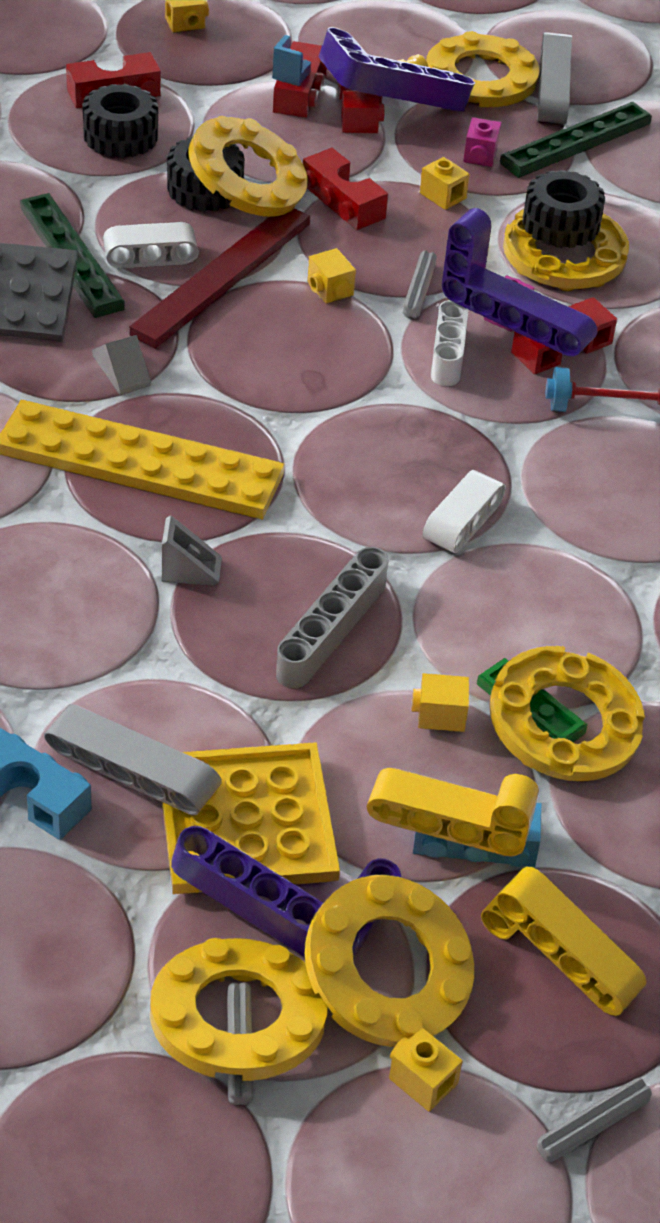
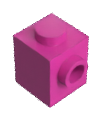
(482, 142)

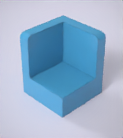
(289, 63)

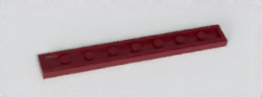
(217, 277)

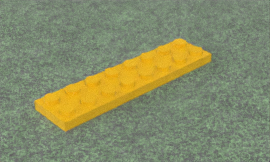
(141, 459)

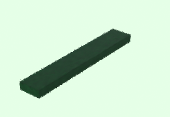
(575, 139)
(57, 232)

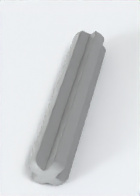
(419, 284)
(239, 1023)
(593, 1120)

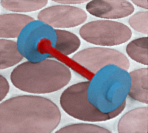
(560, 389)

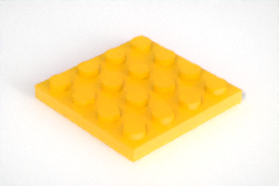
(268, 808)

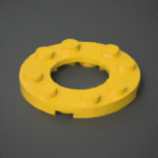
(497, 93)
(257, 199)
(606, 264)
(560, 757)
(349, 998)
(255, 1054)

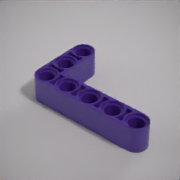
(390, 77)
(503, 300)
(255, 880)

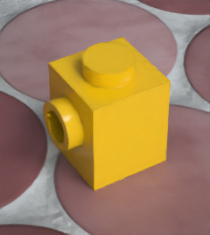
(186, 14)
(444, 183)
(331, 275)
(442, 702)
(424, 1068)

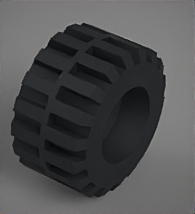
(120, 120)
(185, 185)
(563, 209)

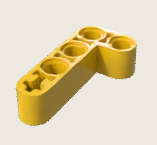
(457, 812)
(566, 939)

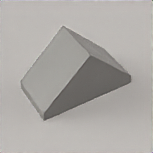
(123, 364)
(187, 556)

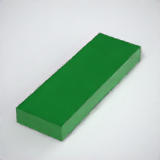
(545, 709)

